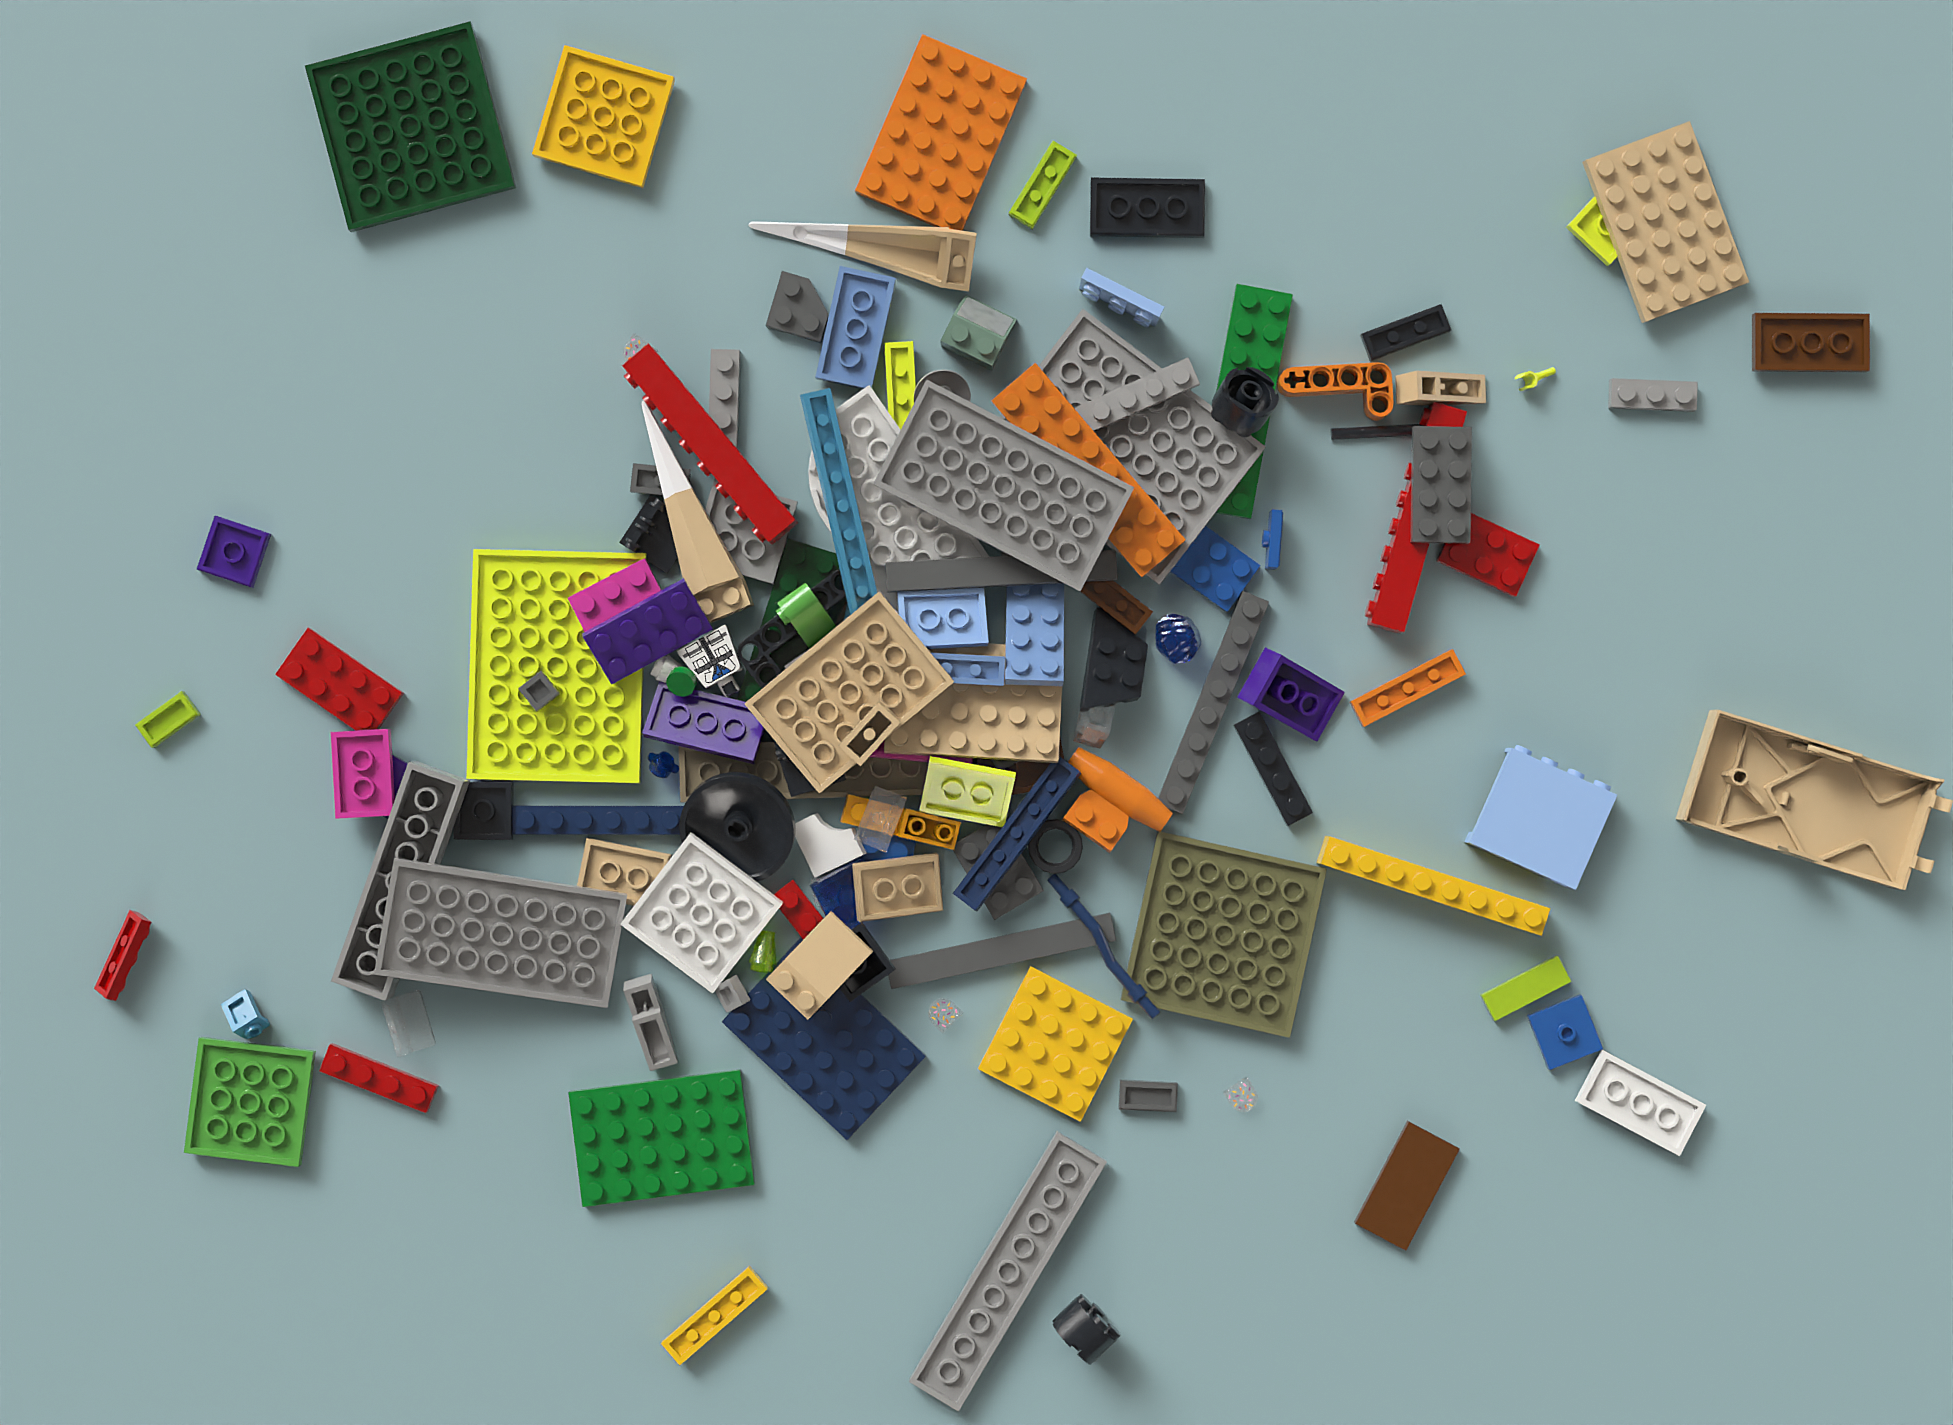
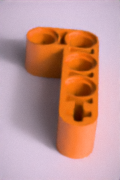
(1335, 386)

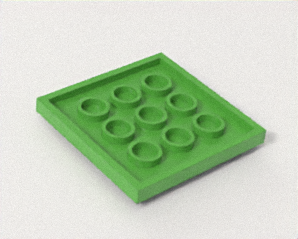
(249, 1101)

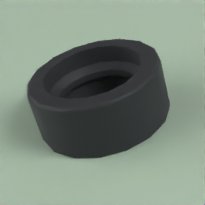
(1070, 862)

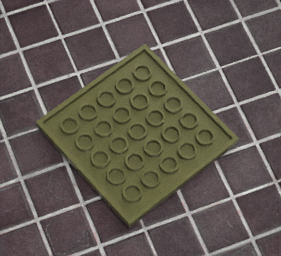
(1225, 933)

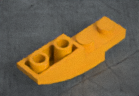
(911, 824)

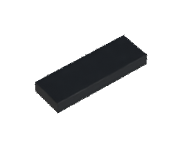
(1405, 332)

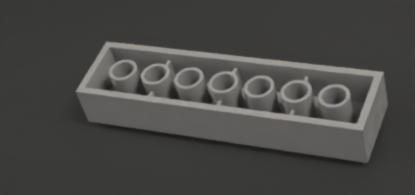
(415, 832)

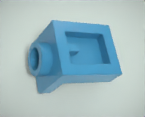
(244, 1015)

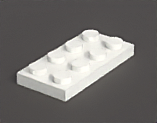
(1640, 1102)

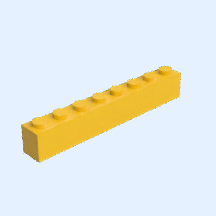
(1433, 885)

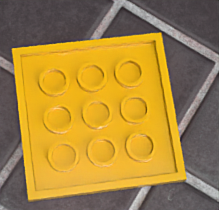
(603, 116)
(1055, 1043)

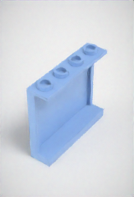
(1542, 817)

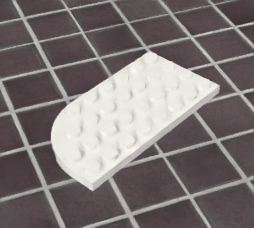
(890, 525)

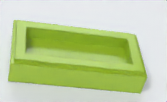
(167, 719)

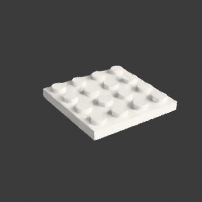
(701, 913)

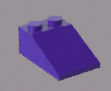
(1291, 694)

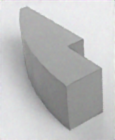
(650, 1022)

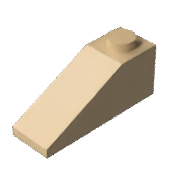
(1440, 387)

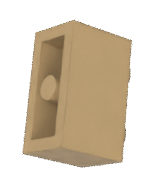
(870, 733)

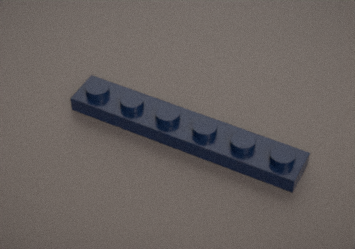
(596, 820)
(1016, 833)

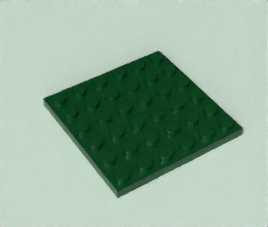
(410, 126)

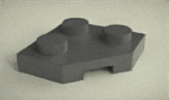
(797, 308)

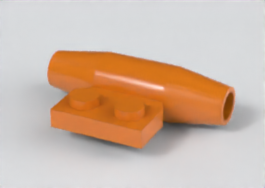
(1111, 801)

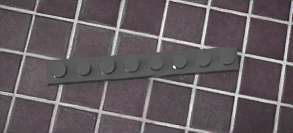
(1212, 701)

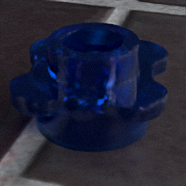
(662, 764)

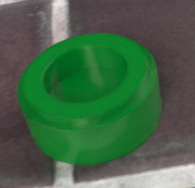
(681, 681)

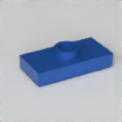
(1272, 539)

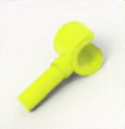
(1531, 378)

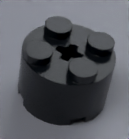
(1244, 401)
(1083, 1328)

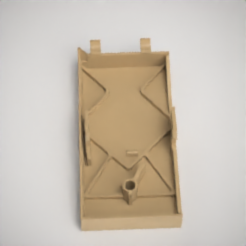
(1810, 800)

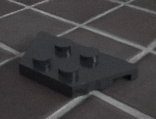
(1113, 664)

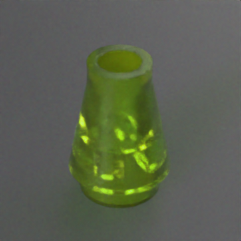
(764, 953)

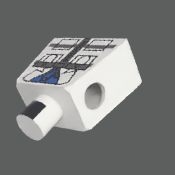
(714, 660)

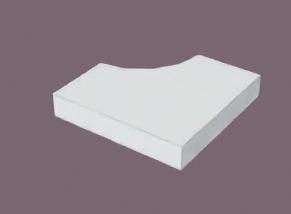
(826, 846)

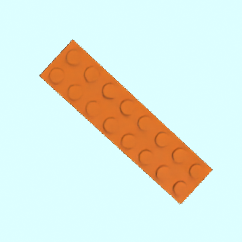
(1040, 408)

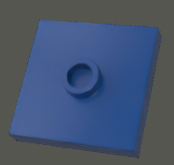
(1564, 1032)

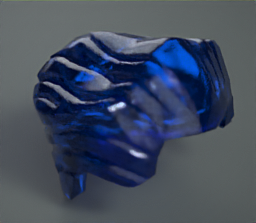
(1177, 638)

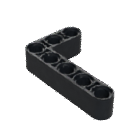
(788, 632)

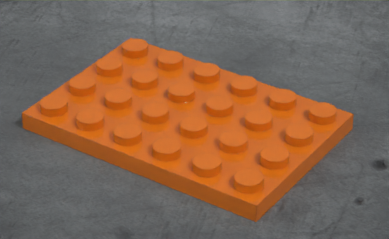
(941, 135)

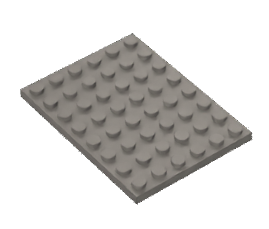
(1169, 449)

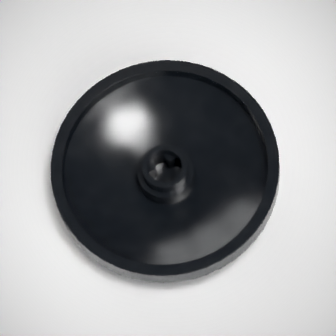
(741, 821)

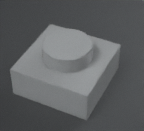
(732, 993)

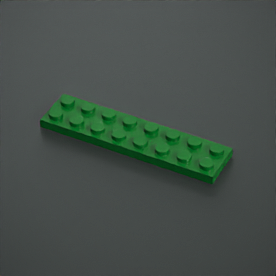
(1256, 341)

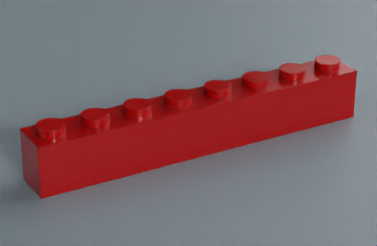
(710, 444)
(1402, 559)

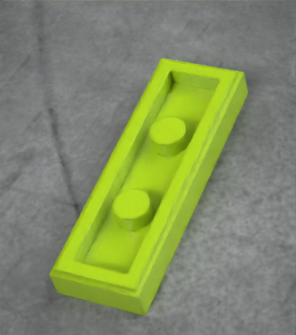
(1042, 184)
(1525, 988)

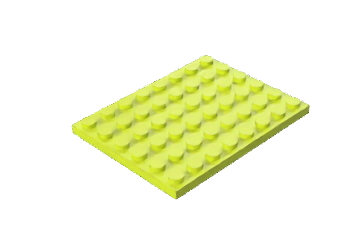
(529, 627)

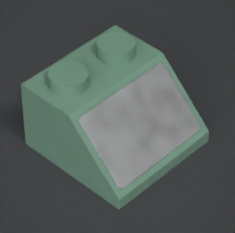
(977, 332)

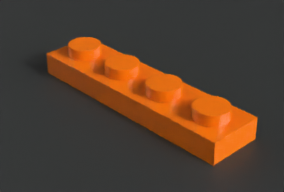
(1407, 687)

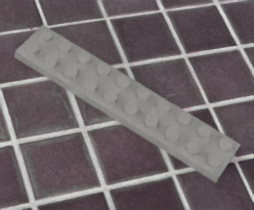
(1007, 1271)

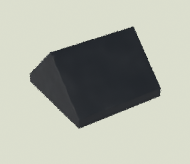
(872, 969)

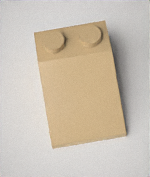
(819, 965)

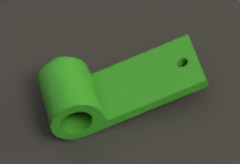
(806, 615)

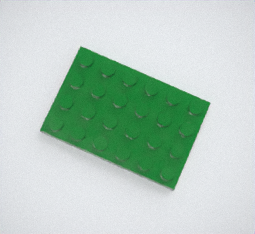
(661, 1138)

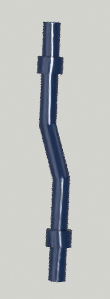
(1071, 900)

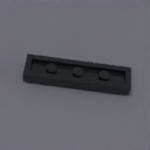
(1273, 769)

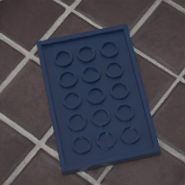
(836, 1060)

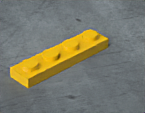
(714, 1315)

